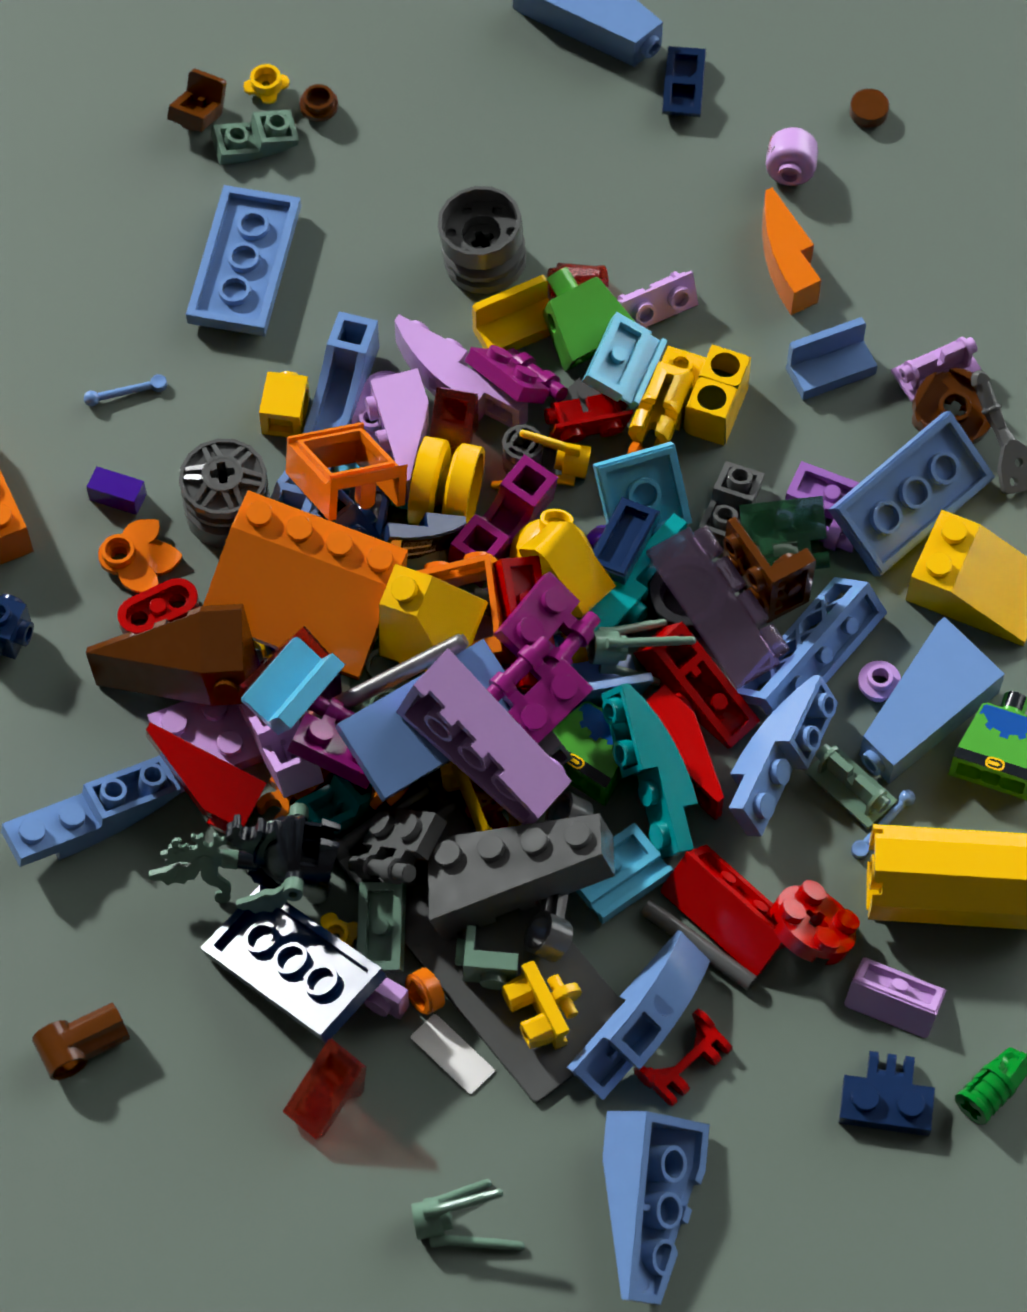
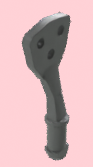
(1010, 447)

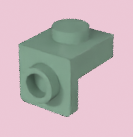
(484, 967)

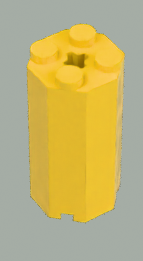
(947, 876)

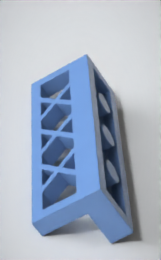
(823, 648)

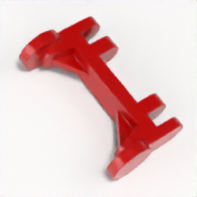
(705, 1037)

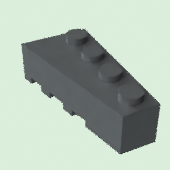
(513, 868)

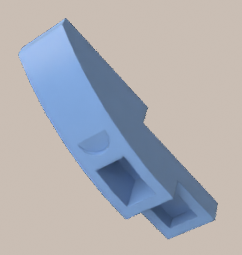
(781, 744)
(94, 815)
(644, 1019)

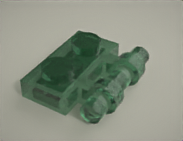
(785, 523)

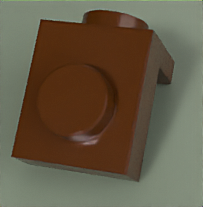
(200, 102)

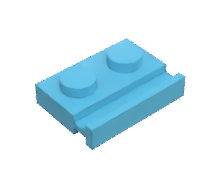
(624, 361)
(636, 874)

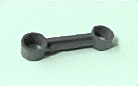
(548, 932)

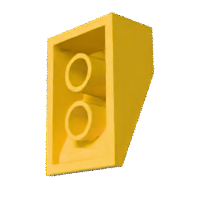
(972, 578)

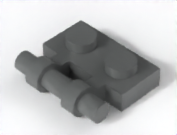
(398, 833)

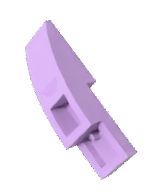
(444, 365)

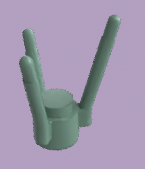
(612, 645)
(434, 1217)

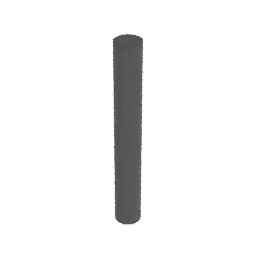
(717, 958)

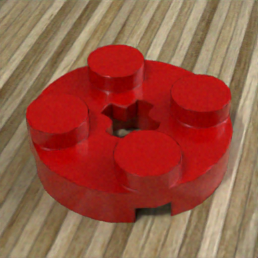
(834, 924)

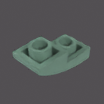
(261, 137)

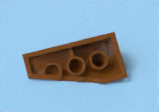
(184, 660)

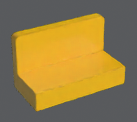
(512, 316)

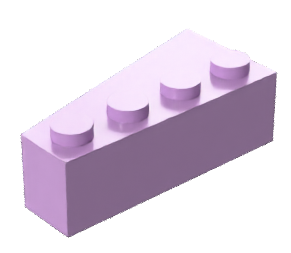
(483, 739)

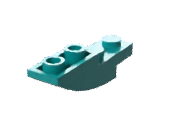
(628, 602)
(648, 751)

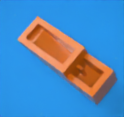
(788, 255)

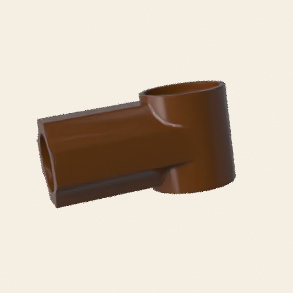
(69, 1046)

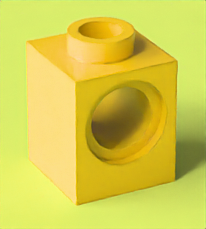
(284, 404)

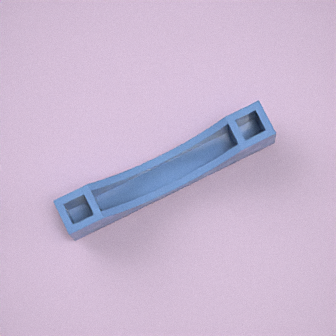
(341, 381)

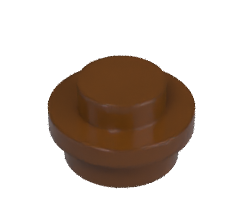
(318, 103)

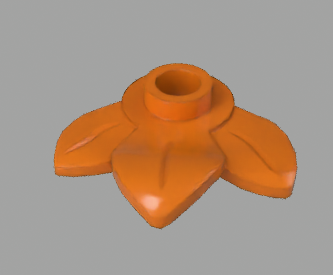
(144, 554)

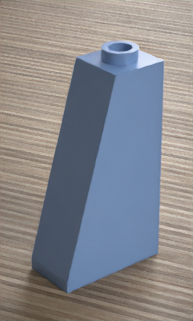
(611, 26)
(930, 701)

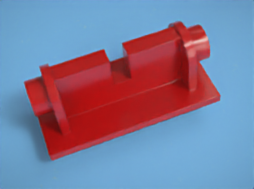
(573, 424)

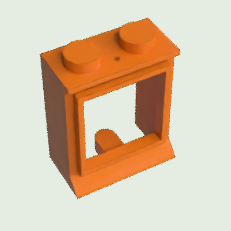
(316, 451)

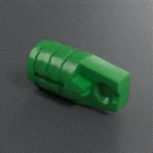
(992, 1086)

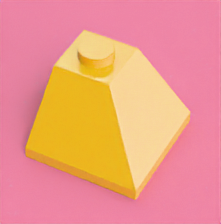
(423, 612)

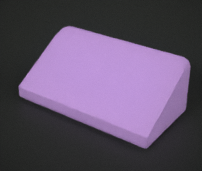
(894, 997)

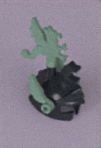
(281, 854)

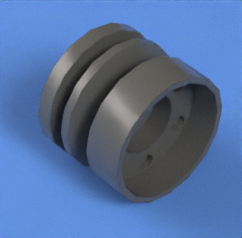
(482, 239)
(215, 483)

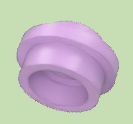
(878, 691)

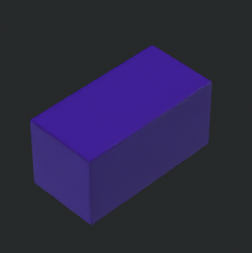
(116, 490)

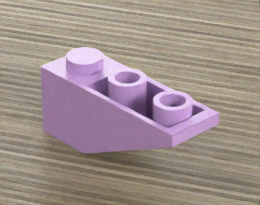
(402, 416)

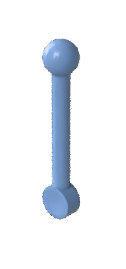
(158, 384)
(861, 847)

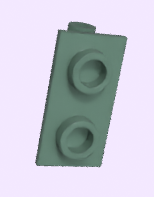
(850, 785)

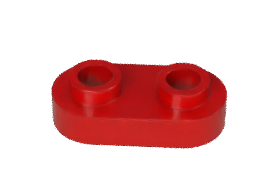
(156, 605)

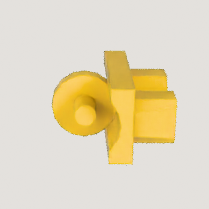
(549, 1023)

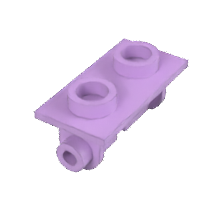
(662, 299)
(953, 355)

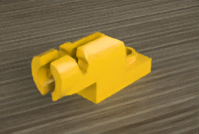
(666, 396)

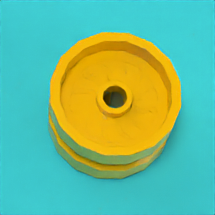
(445, 483)

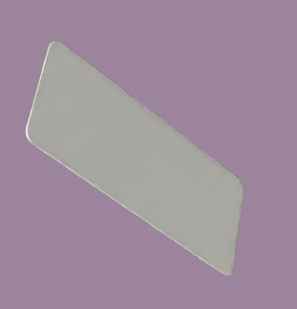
(452, 1053)

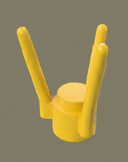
(570, 458)

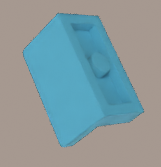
(290, 685)

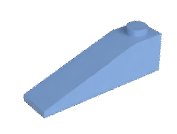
(649, 1179)

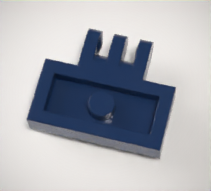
(887, 1098)

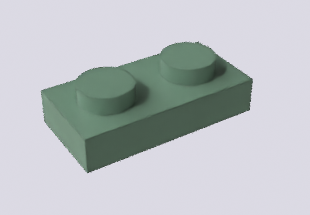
(382, 924)

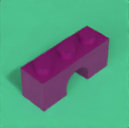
(519, 501)

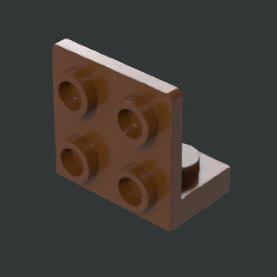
(776, 587)

